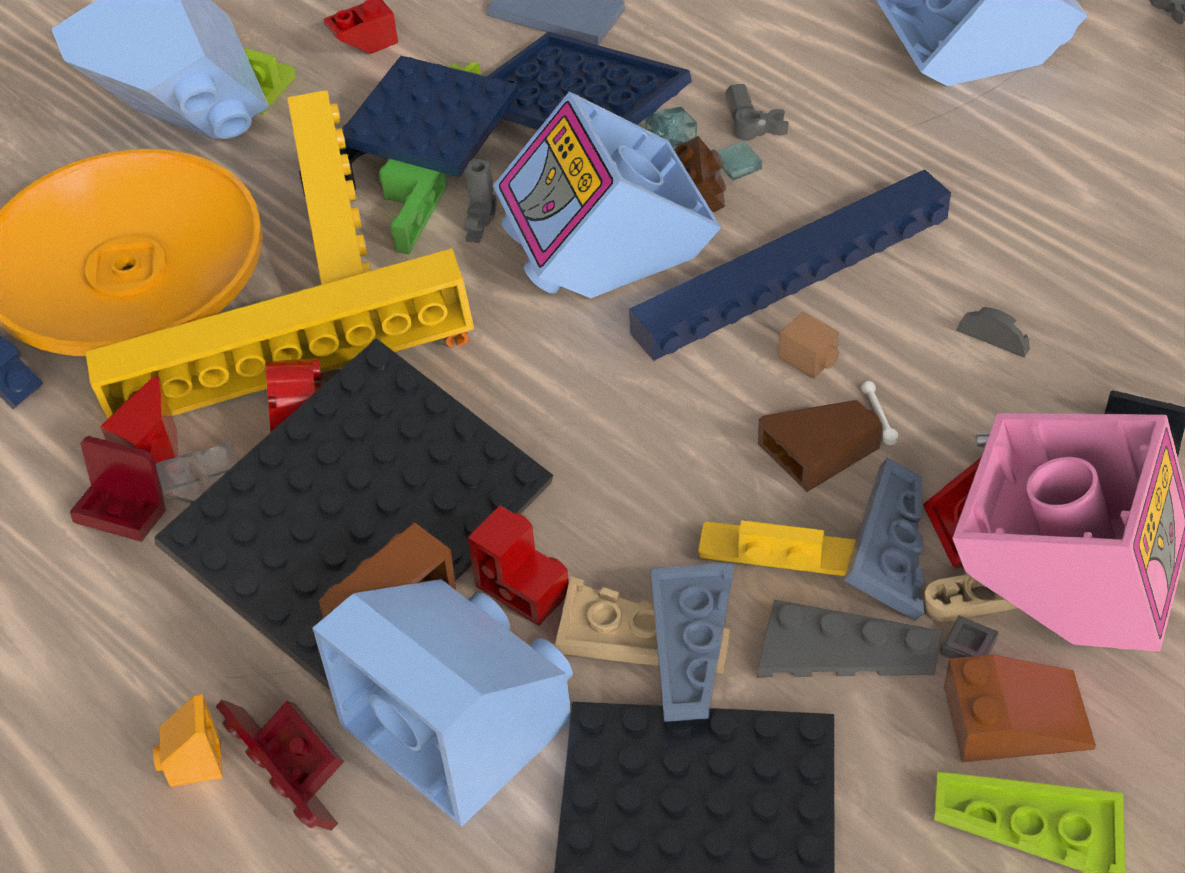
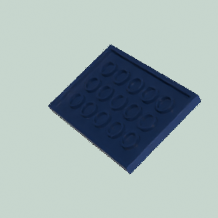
(607, 77)

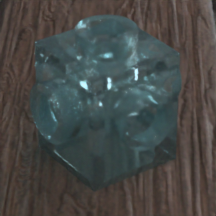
(672, 125)

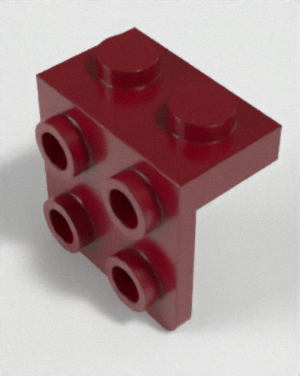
(123, 490)

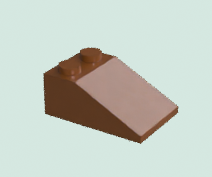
(1014, 708)

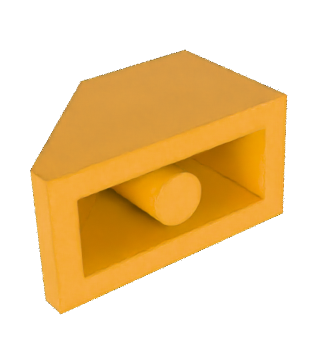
(189, 745)

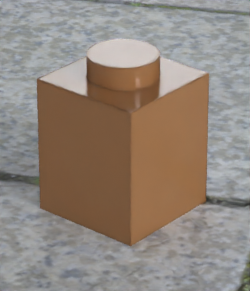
(808, 345)

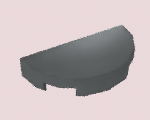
(995, 329)

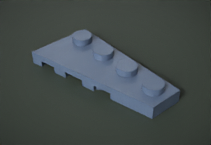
(689, 628)

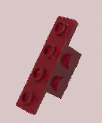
(291, 753)

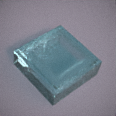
(740, 160)

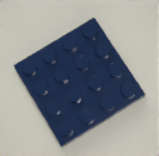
(429, 115)

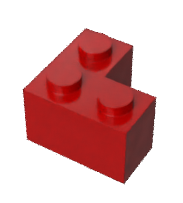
(513, 570)

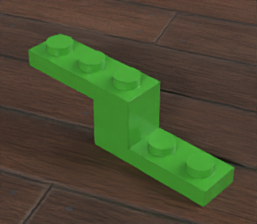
(419, 191)

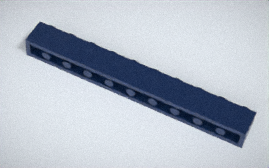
(788, 264)

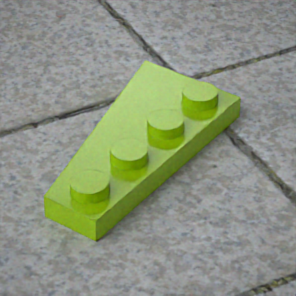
(1046, 820)

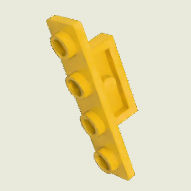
(776, 547)

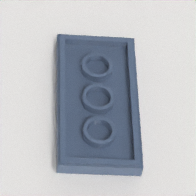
(571, 18)

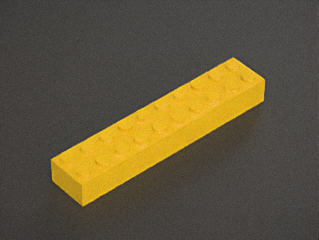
(333, 322)

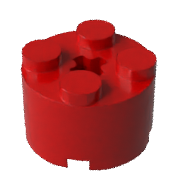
(290, 386)

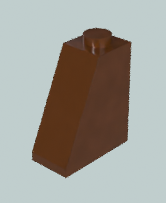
(820, 440)

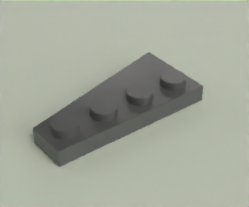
(827, 640)

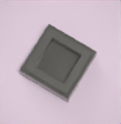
(968, 639)

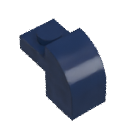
(16, 379)

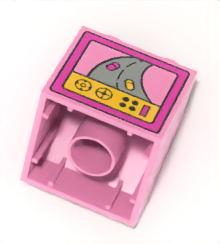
(1079, 524)

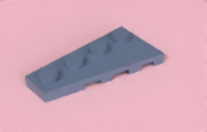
(889, 541)

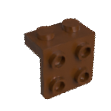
(705, 171)

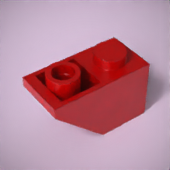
(365, 26)

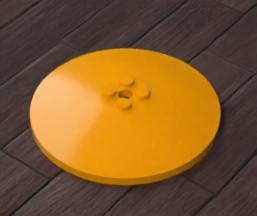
(74, 230)

